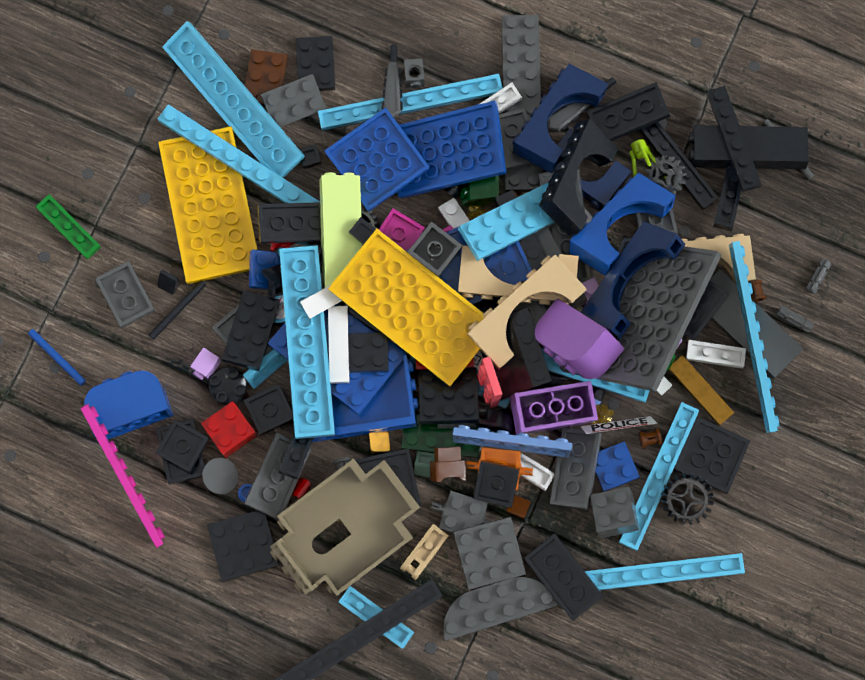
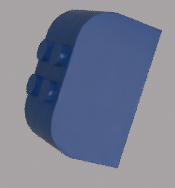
(129, 402)

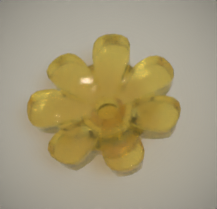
(475, 212)
(606, 417)

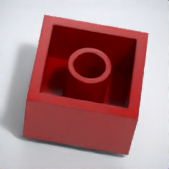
(229, 429)

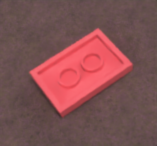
(488, 378)

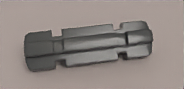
(818, 276)
(795, 319)

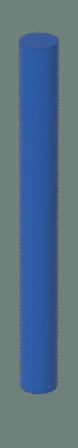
(57, 357)

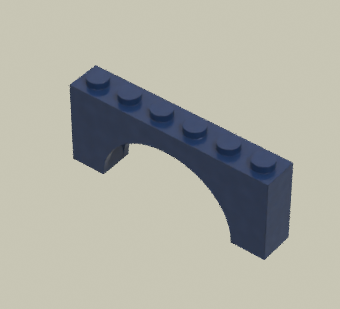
(571, 87)
(646, 246)

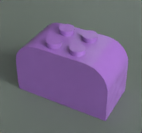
(576, 341)
(553, 408)

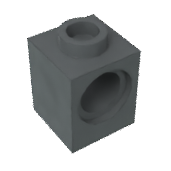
(412, 66)

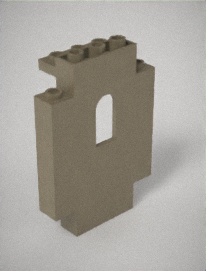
(369, 508)

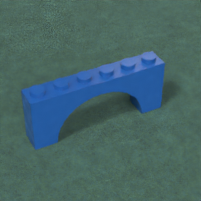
(637, 196)

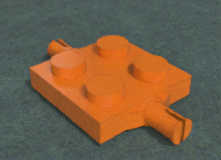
(501, 456)

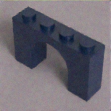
(604, 189)

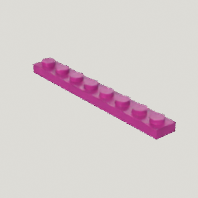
(119, 467)

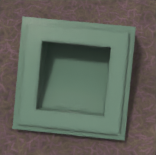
(422, 463)

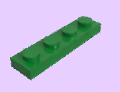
(68, 226)

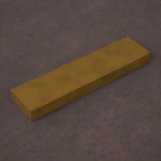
(701, 390)

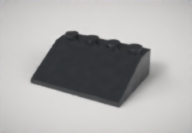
(527, 367)

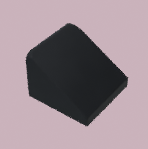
(168, 282)

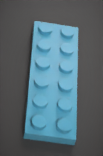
(506, 224)

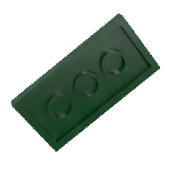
(428, 437)

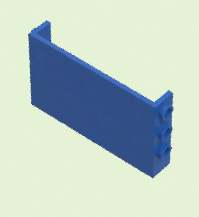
(388, 410)

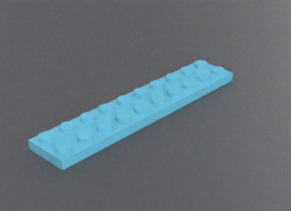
(232, 100)
(306, 344)

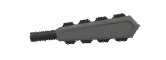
(393, 93)
(570, 113)

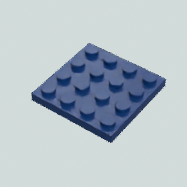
(380, 156)

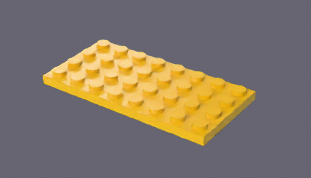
(207, 210)
(410, 306)

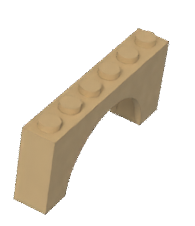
(721, 245)
(549, 279)
(479, 281)

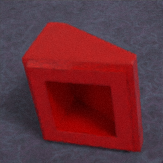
(301, 488)

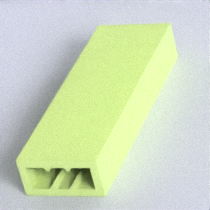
(339, 212)

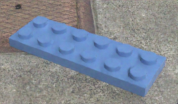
(503, 440)

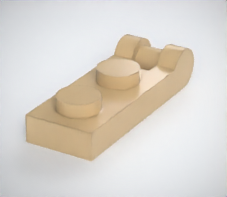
(424, 551)

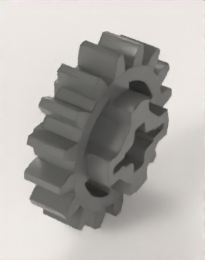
(662, 169)

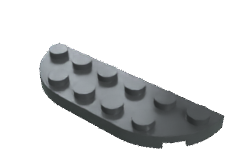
(496, 605)

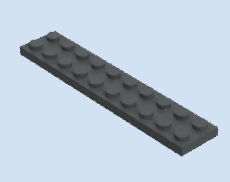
(522, 69)

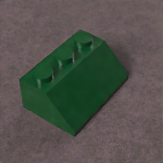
(480, 192)

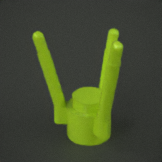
(640, 150)

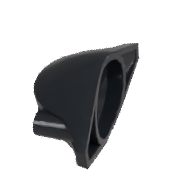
(498, 420)

